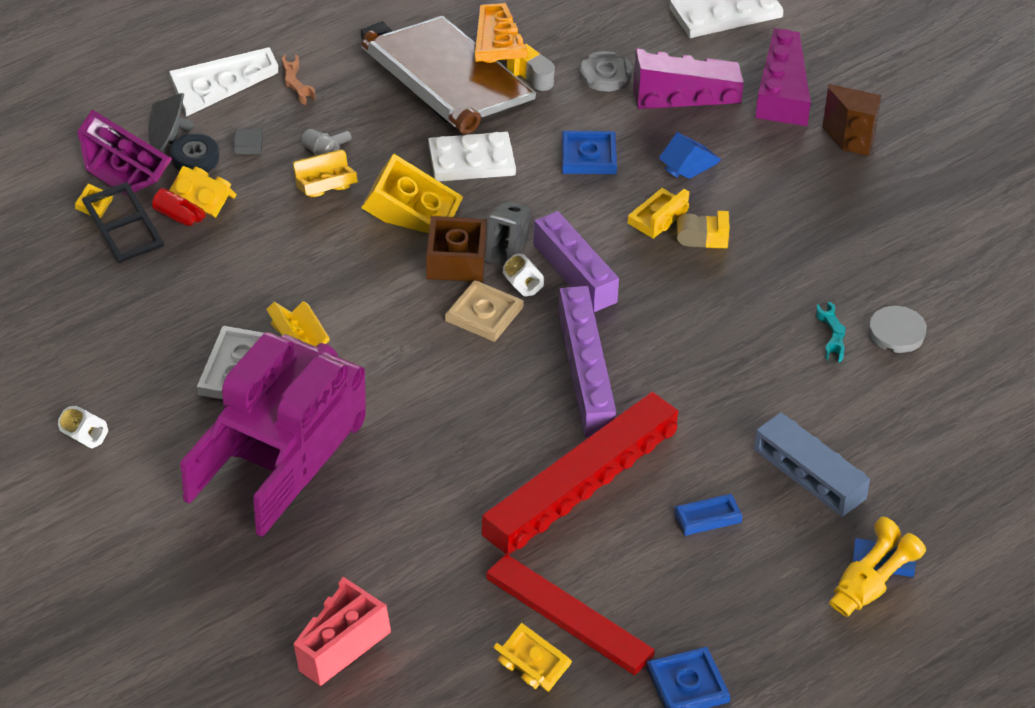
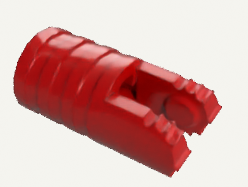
(177, 208)

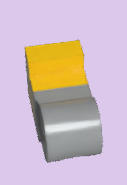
(534, 69)

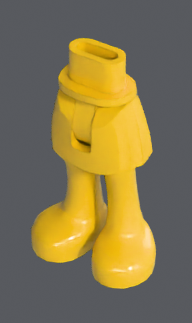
(861, 582)

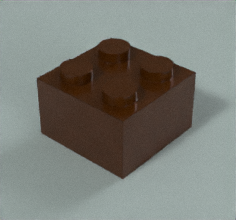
(456, 249)

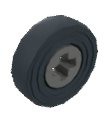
(203, 149)

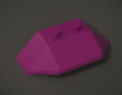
(119, 155)

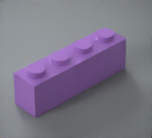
(575, 259)

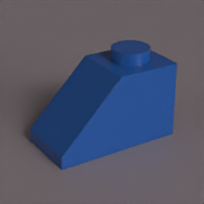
(687, 157)

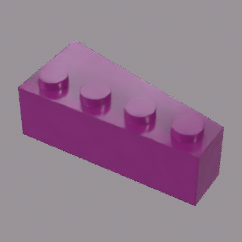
(682, 82)

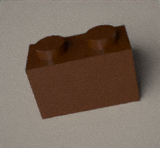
(851, 118)

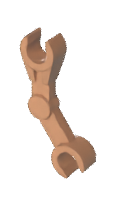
(290, 70)

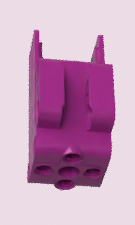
(284, 412)

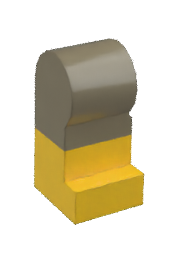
(704, 230)

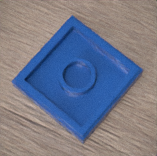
(589, 152)
(688, 680)

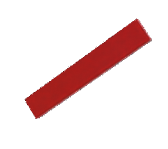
(570, 614)

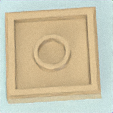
(484, 310)

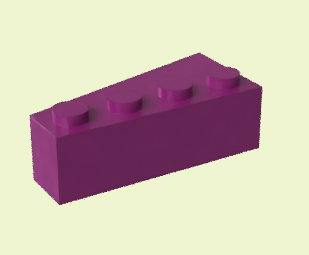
(784, 81)

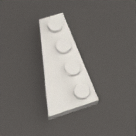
(713, 16)
(221, 78)

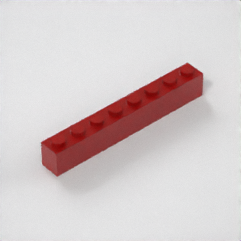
(579, 473)

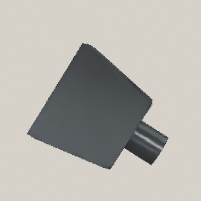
(507, 223)

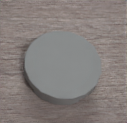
(605, 71)
(897, 329)

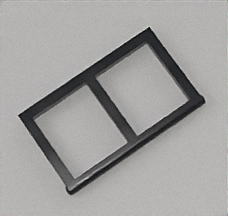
(104, 229)

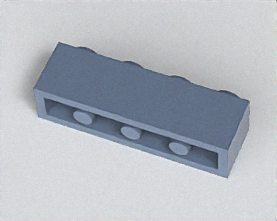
(812, 464)

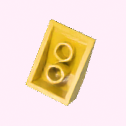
(409, 196)

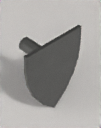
(166, 121)

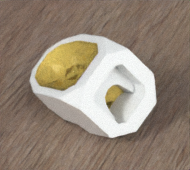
(523, 275)
(82, 426)

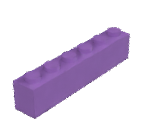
(586, 359)

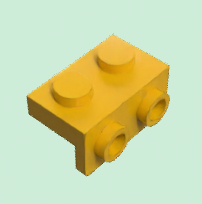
(323, 173)
(202, 190)
(659, 212)
(299, 323)
(534, 657)

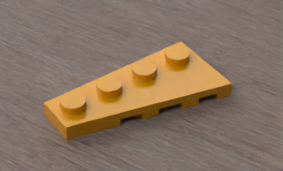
(498, 35)

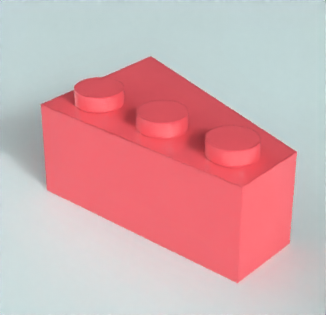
(341, 632)

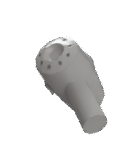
(322, 143)

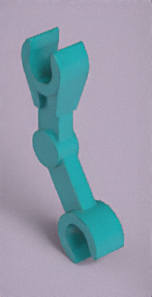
(838, 330)

